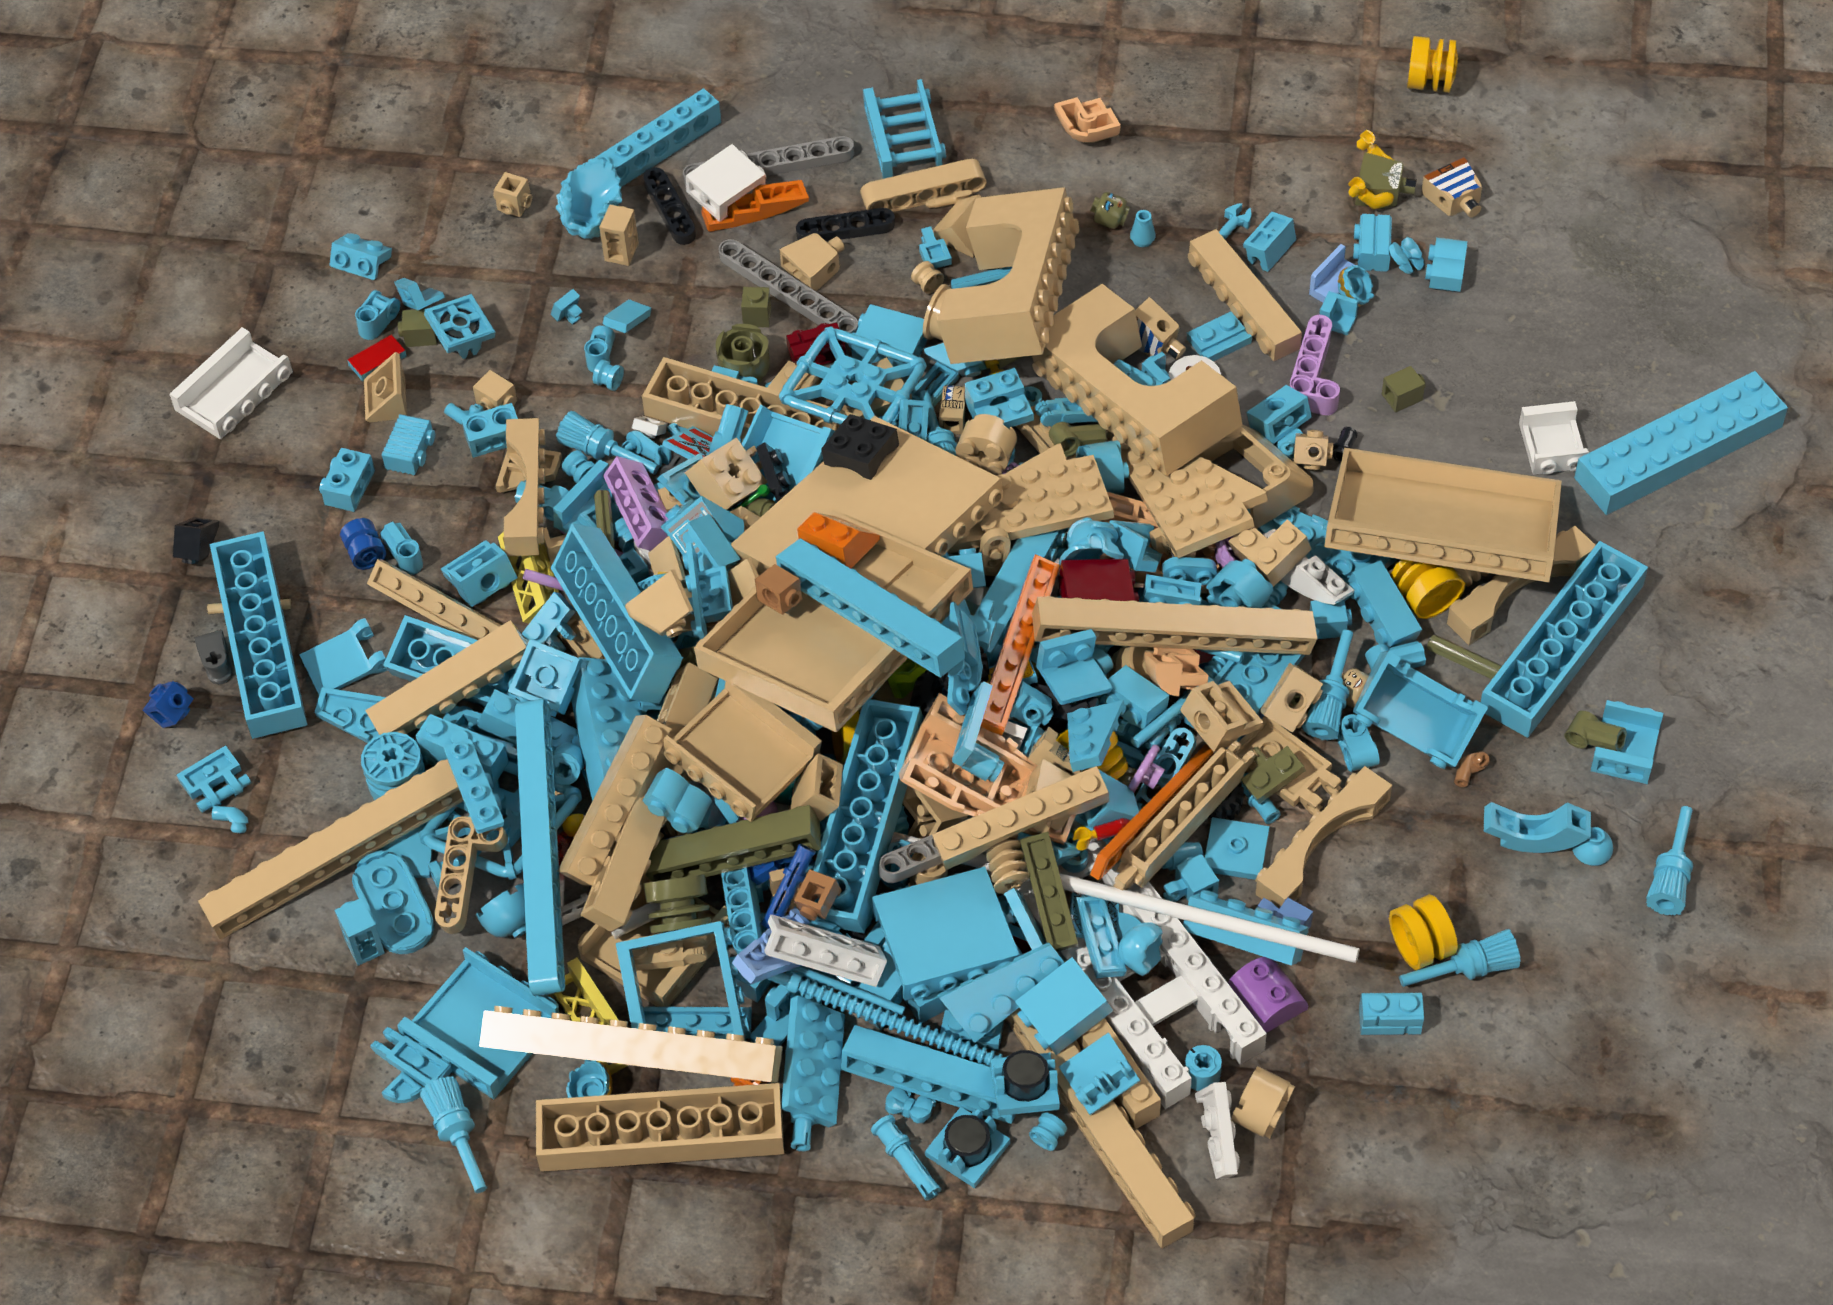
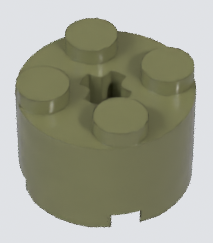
(744, 351)

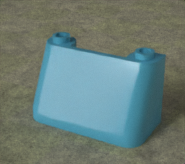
(1418, 710)

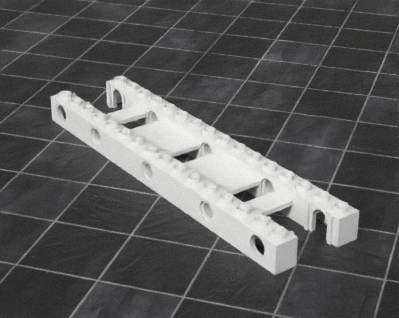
(1195, 983)

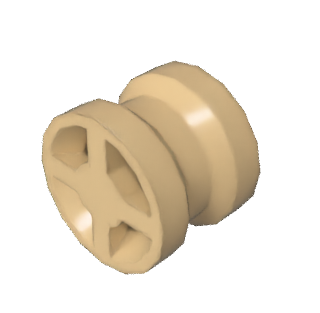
(927, 277)

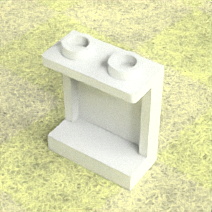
(724, 180)
(1551, 437)

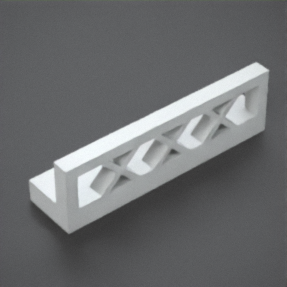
(825, 951)

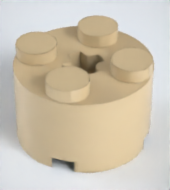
(987, 443)
(1263, 1102)

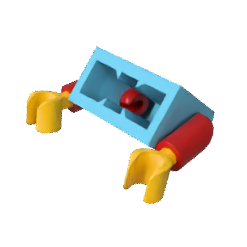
(1110, 817)

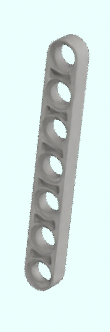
(802, 150)
(783, 280)
(908, 866)

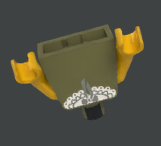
(1379, 177)

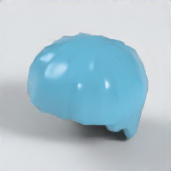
(1141, 947)

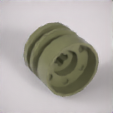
(677, 903)

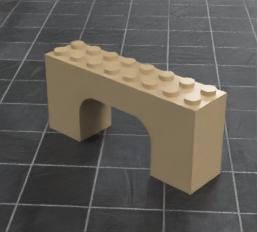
(1013, 314)
(1158, 422)

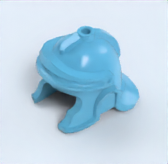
(1090, 539)

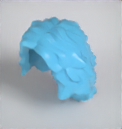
(587, 197)

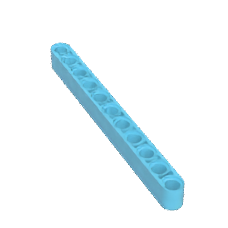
(539, 848)

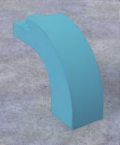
(1538, 833)

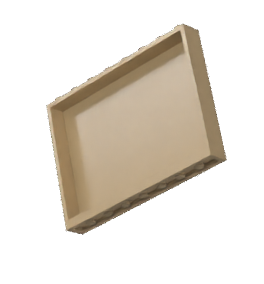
(915, 496)
(1445, 514)
(814, 656)

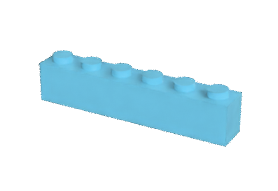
(921, 1071)

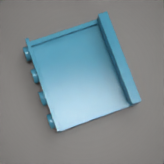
(796, 441)
(944, 932)
(454, 1018)

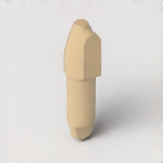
(949, 199)

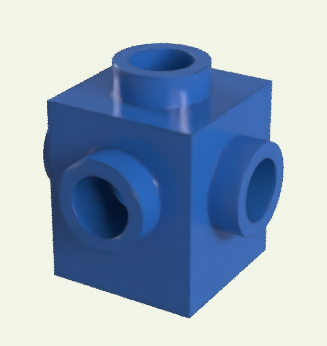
(168, 703)

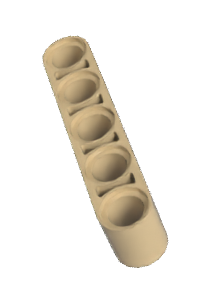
(919, 186)

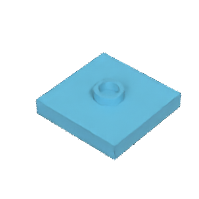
(1236, 848)

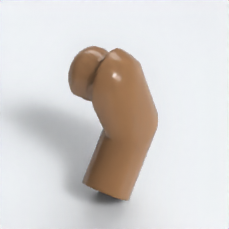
(1469, 765)

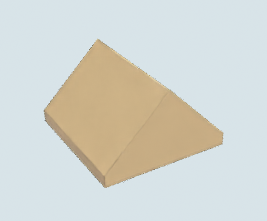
(954, 226)
(385, 391)

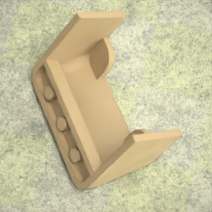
(1285, 479)
(666, 605)

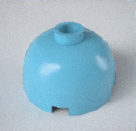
(505, 914)

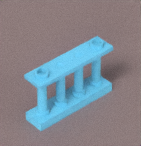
(884, 142)

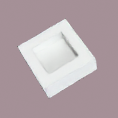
(649, 426)

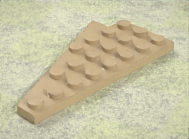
(1044, 498)
(1195, 502)

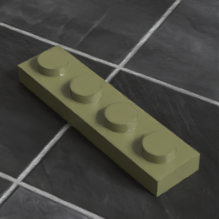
(1049, 891)

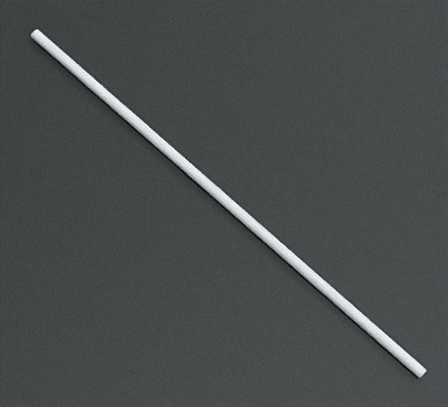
(1169, 908)

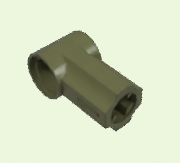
(1075, 436)
(1588, 729)

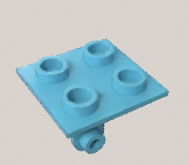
(1099, 1074)

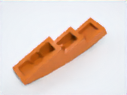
(760, 204)

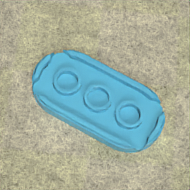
(393, 902)

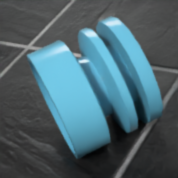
(390, 762)

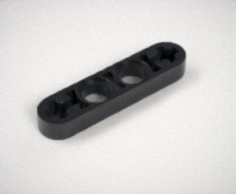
(667, 206)
(844, 222)

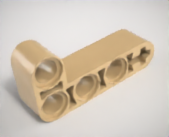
(461, 874)

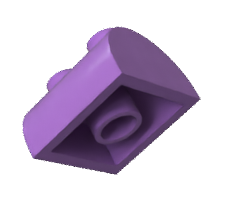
(1267, 993)

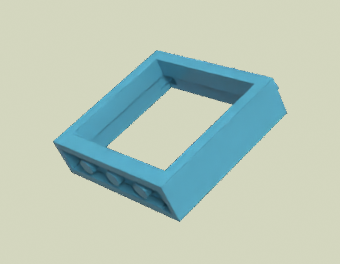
(723, 939)

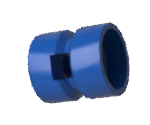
(362, 543)

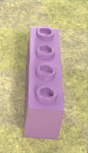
(637, 501)

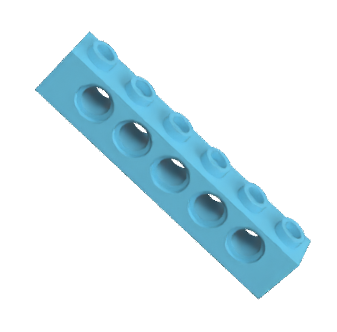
(663, 136)

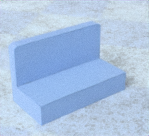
(1326, 275)

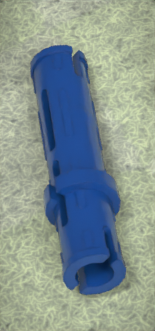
(803, 857)

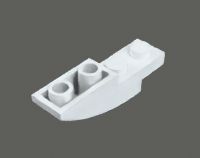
(1316, 580)

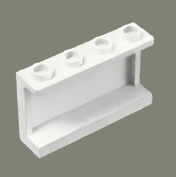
(230, 384)

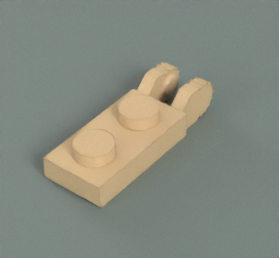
(670, 954)

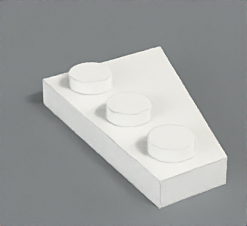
(1217, 1120)

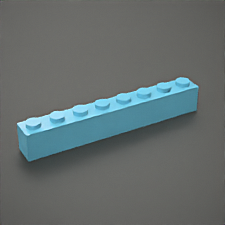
(873, 608)

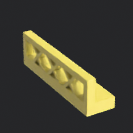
(541, 593)
(592, 999)

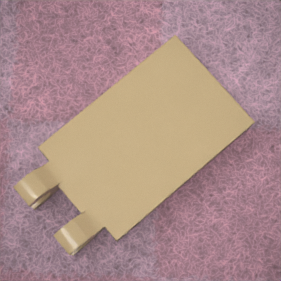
(1272, 739)

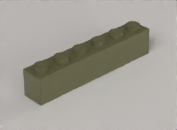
(735, 845)

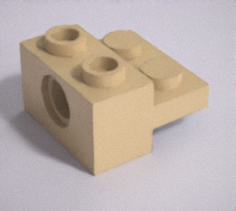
(1278, 704)
(1220, 714)

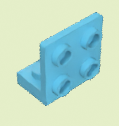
(1070, 667)

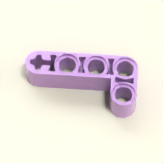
(1321, 393)

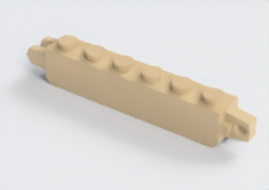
(1182, 816)

